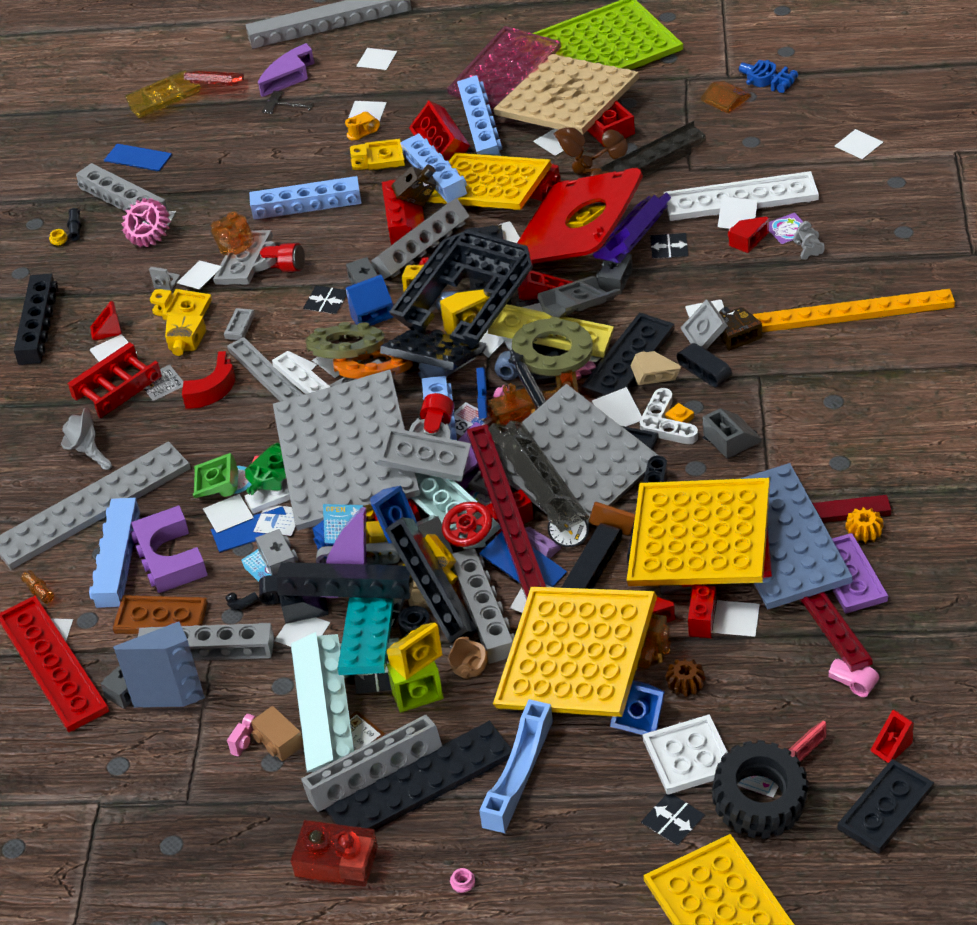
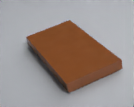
(158, 611)

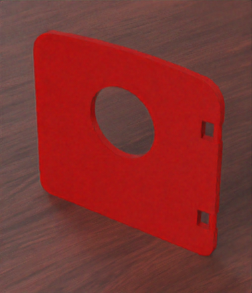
(548, 230)

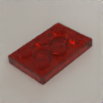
(212, 77)

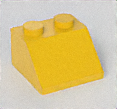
(415, 650)

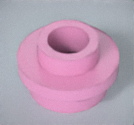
(462, 875)

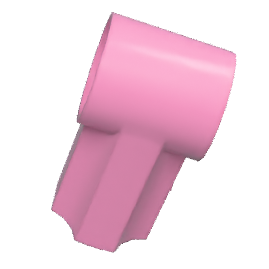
(860, 681)

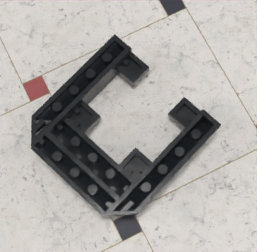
(471, 255)

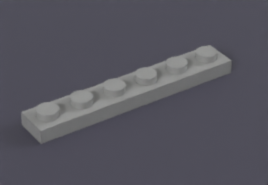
(263, 370)

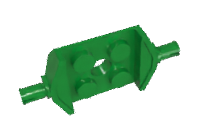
(266, 471)

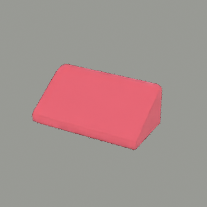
(809, 741)

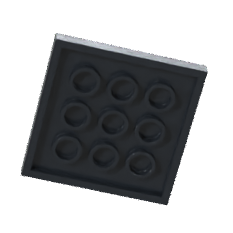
(431, 348)

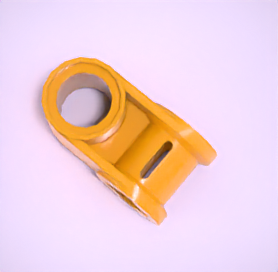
(361, 125)

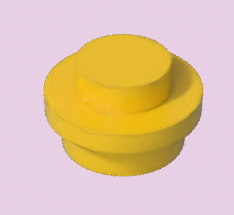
(58, 237)

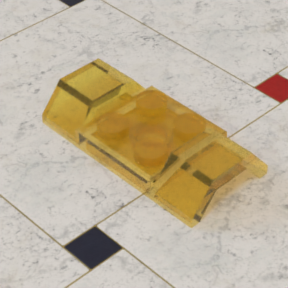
(161, 94)

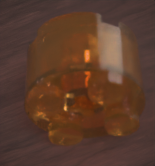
(232, 234)

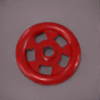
(464, 519)

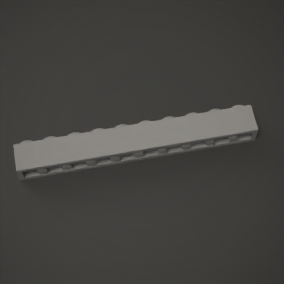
(321, 19)

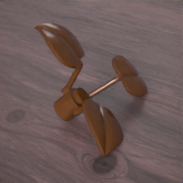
(572, 141)

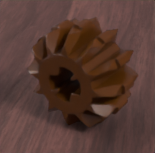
(685, 677)

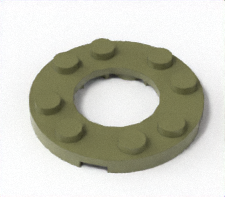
(321, 346)
(553, 366)

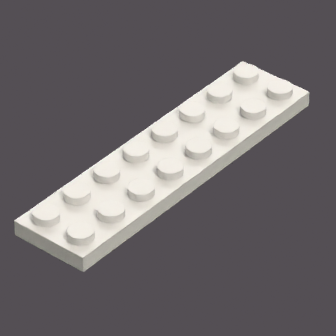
(768, 191)

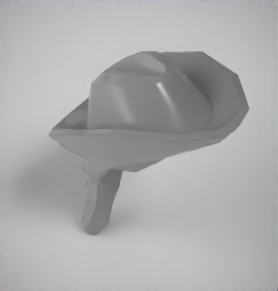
(81, 435)

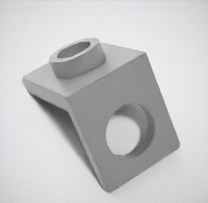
(161, 278)

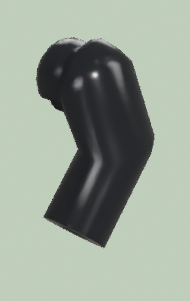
(241, 603)

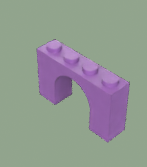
(166, 571)

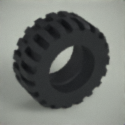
(754, 816)

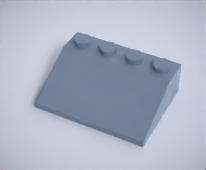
(160, 669)

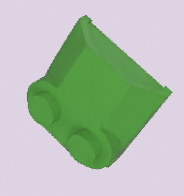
(216, 476)

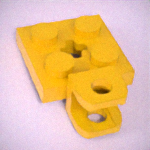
(372, 155)
(177, 303)

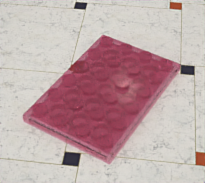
(507, 62)

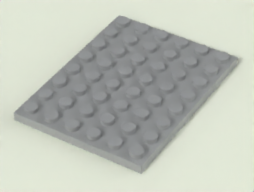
(335, 443)

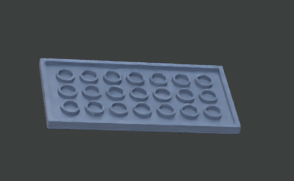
(800, 546)

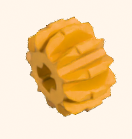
(864, 524)

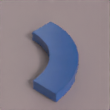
(482, 392)

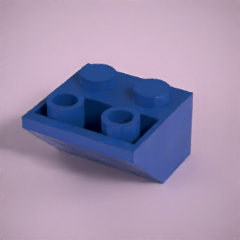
(369, 301)

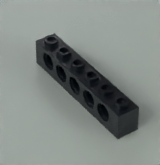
(35, 319)

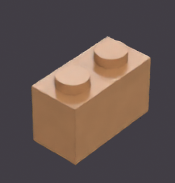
(276, 733)

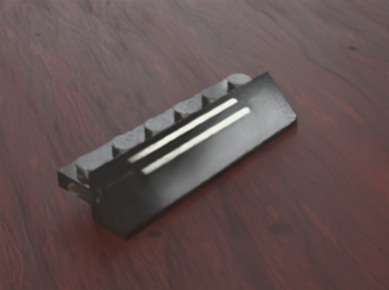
(660, 151)
(538, 475)

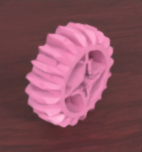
(142, 233)

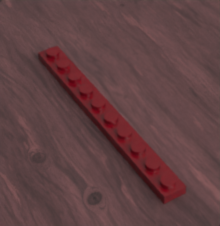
(505, 508)

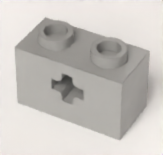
(275, 549)

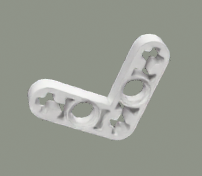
(657, 422)

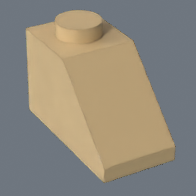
(653, 368)

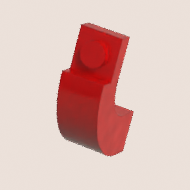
(211, 388)

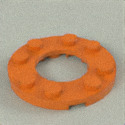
(351, 369)

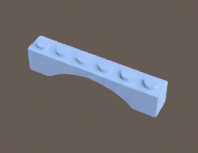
(505, 795)

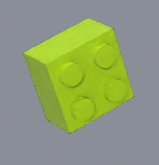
(417, 690)

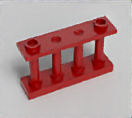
(107, 368)

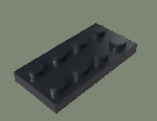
(885, 806)

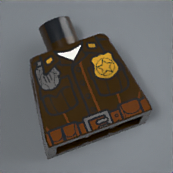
(415, 185)
(741, 327)

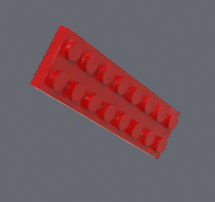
(52, 664)

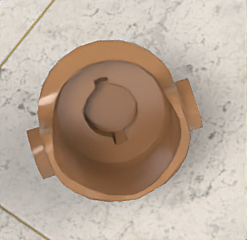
(467, 658)

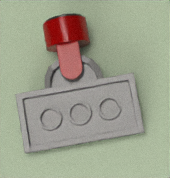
(258, 257)
(427, 443)

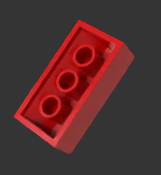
(440, 130)
(400, 214)

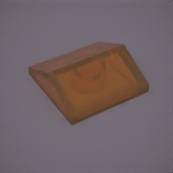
(724, 96)

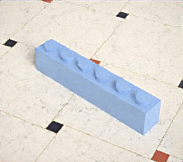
(115, 553)

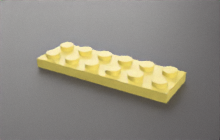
(514, 317)

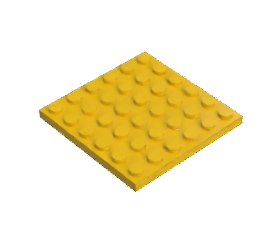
(699, 532)
(576, 650)

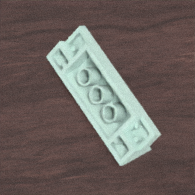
(440, 496)
(321, 700)

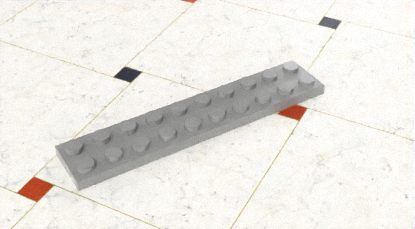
(90, 504)

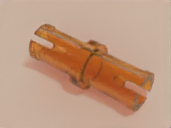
(37, 586)

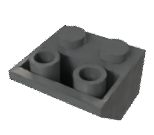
(729, 432)

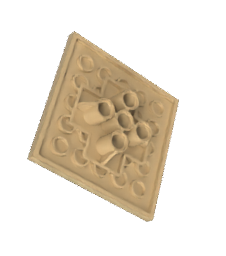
(566, 93)

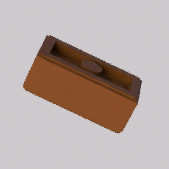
(612, 516)

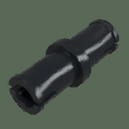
(74, 224)

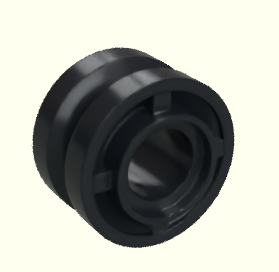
(412, 618)

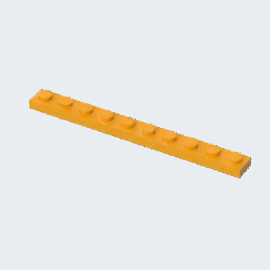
(856, 310)

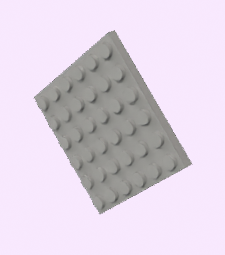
(585, 448)

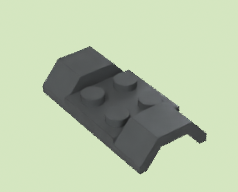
(574, 296)

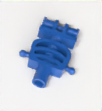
(764, 73)

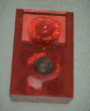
(334, 853)

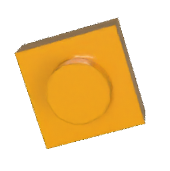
(680, 413)

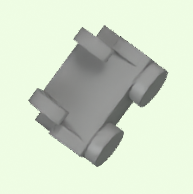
(811, 243)

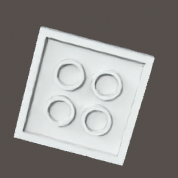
(685, 753)

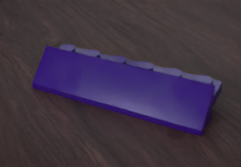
(632, 228)

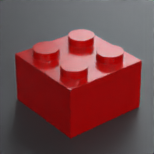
(616, 119)

